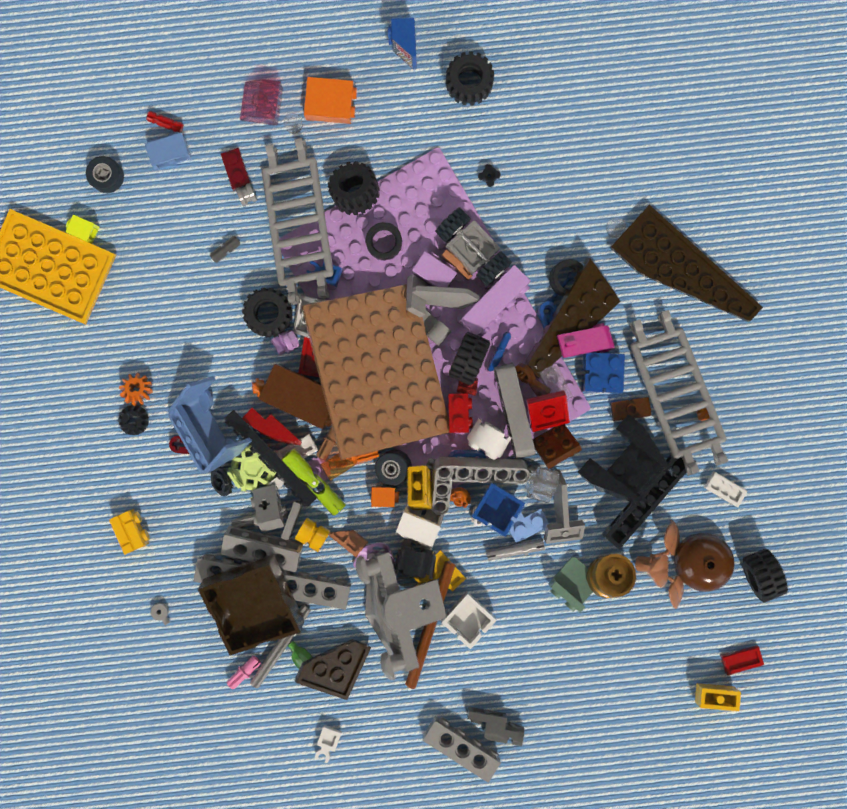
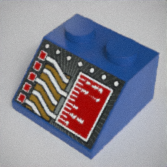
(402, 37)

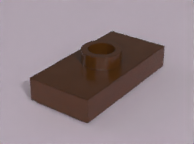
(634, 407)

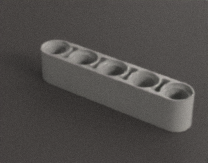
(514, 410)

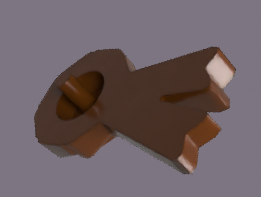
(527, 376)

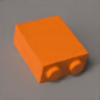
(330, 100)

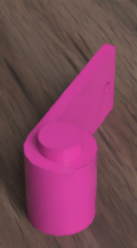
(586, 341)

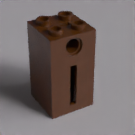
(296, 396)

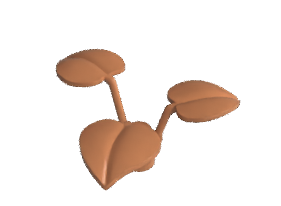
(658, 568)

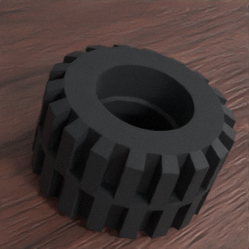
(469, 63)
(347, 177)
(251, 309)
(469, 358)
(765, 575)

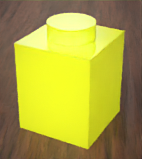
(82, 229)

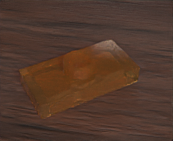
(334, 466)

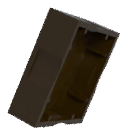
(251, 605)

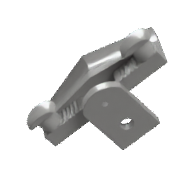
(395, 611)

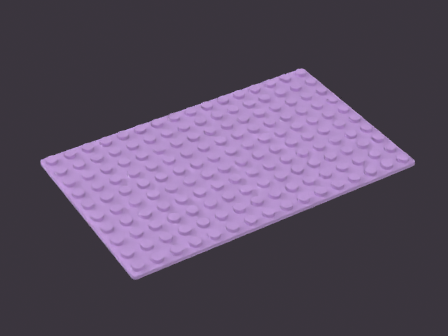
(417, 203)

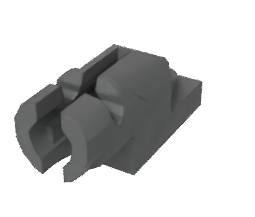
(496, 726)

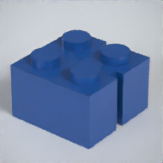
(605, 372)
(498, 509)

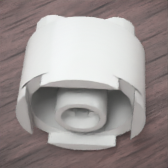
(488, 438)

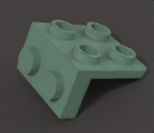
(572, 584)

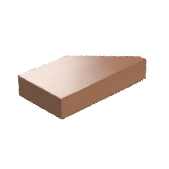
(453, 260)
(349, 540)

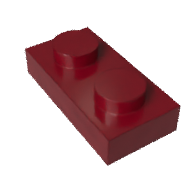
(235, 168)

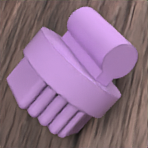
(285, 342)

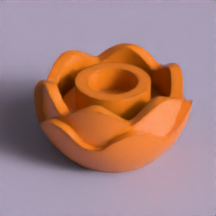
(460, 497)

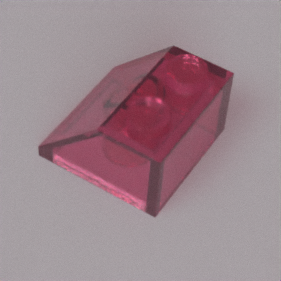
(262, 101)

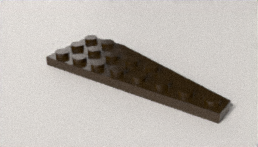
(668, 257)

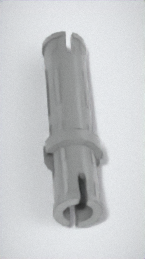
(515, 549)

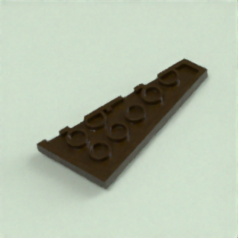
(579, 310)

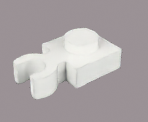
(328, 741)

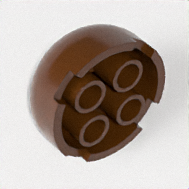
(696, 553)

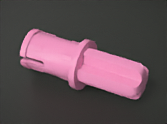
(244, 672)

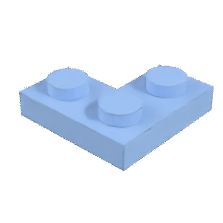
(528, 525)

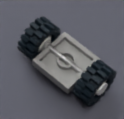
(473, 246)

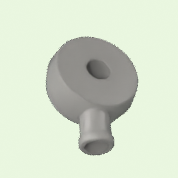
(160, 616)

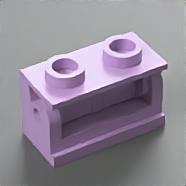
(434, 271)

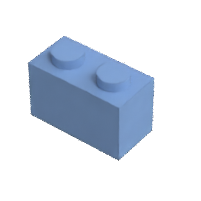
(168, 150)

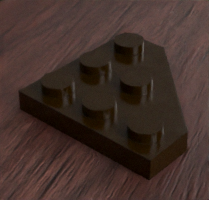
(335, 669)

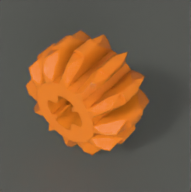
(137, 382)

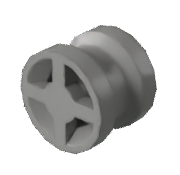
(246, 194)

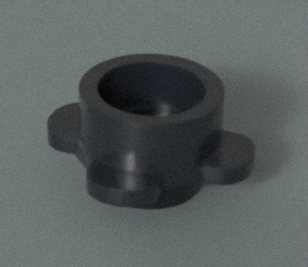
(484, 175)

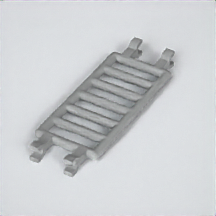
(280, 263)
(686, 453)

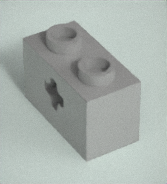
(268, 498)

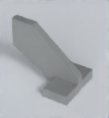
(419, 295)
(563, 529)

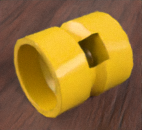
(312, 534)

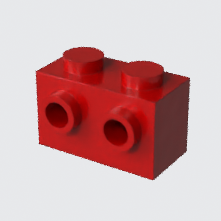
(459, 414)

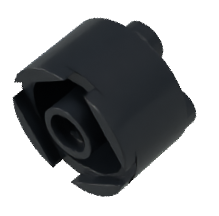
(415, 563)

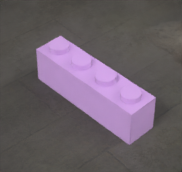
(498, 298)

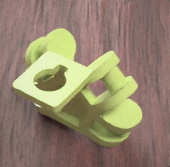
(251, 469)

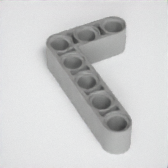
(472, 474)

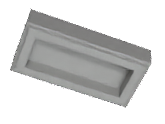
(292, 520)

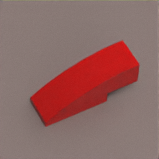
(270, 427)

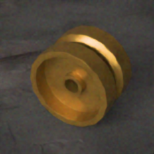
(611, 576)

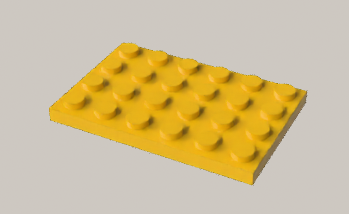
(51, 266)

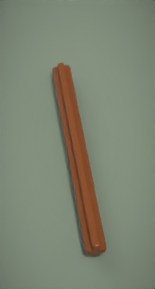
(428, 630)

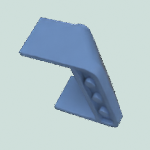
(199, 429)

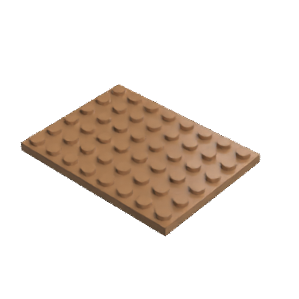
(375, 371)

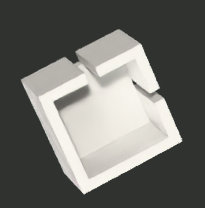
(420, 529)
(468, 617)

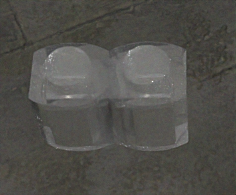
(542, 484)

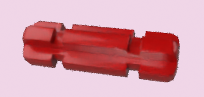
(164, 122)

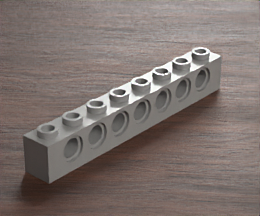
(319, 597)

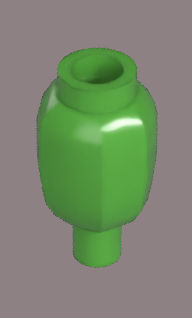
(299, 654)

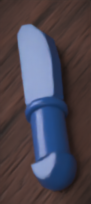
(496, 358)

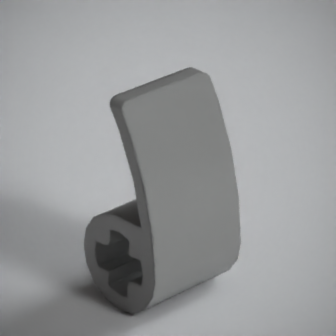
(435, 329)

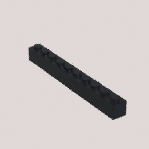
(271, 459)

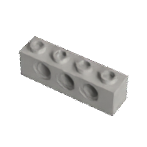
(254, 541)
(484, 769)

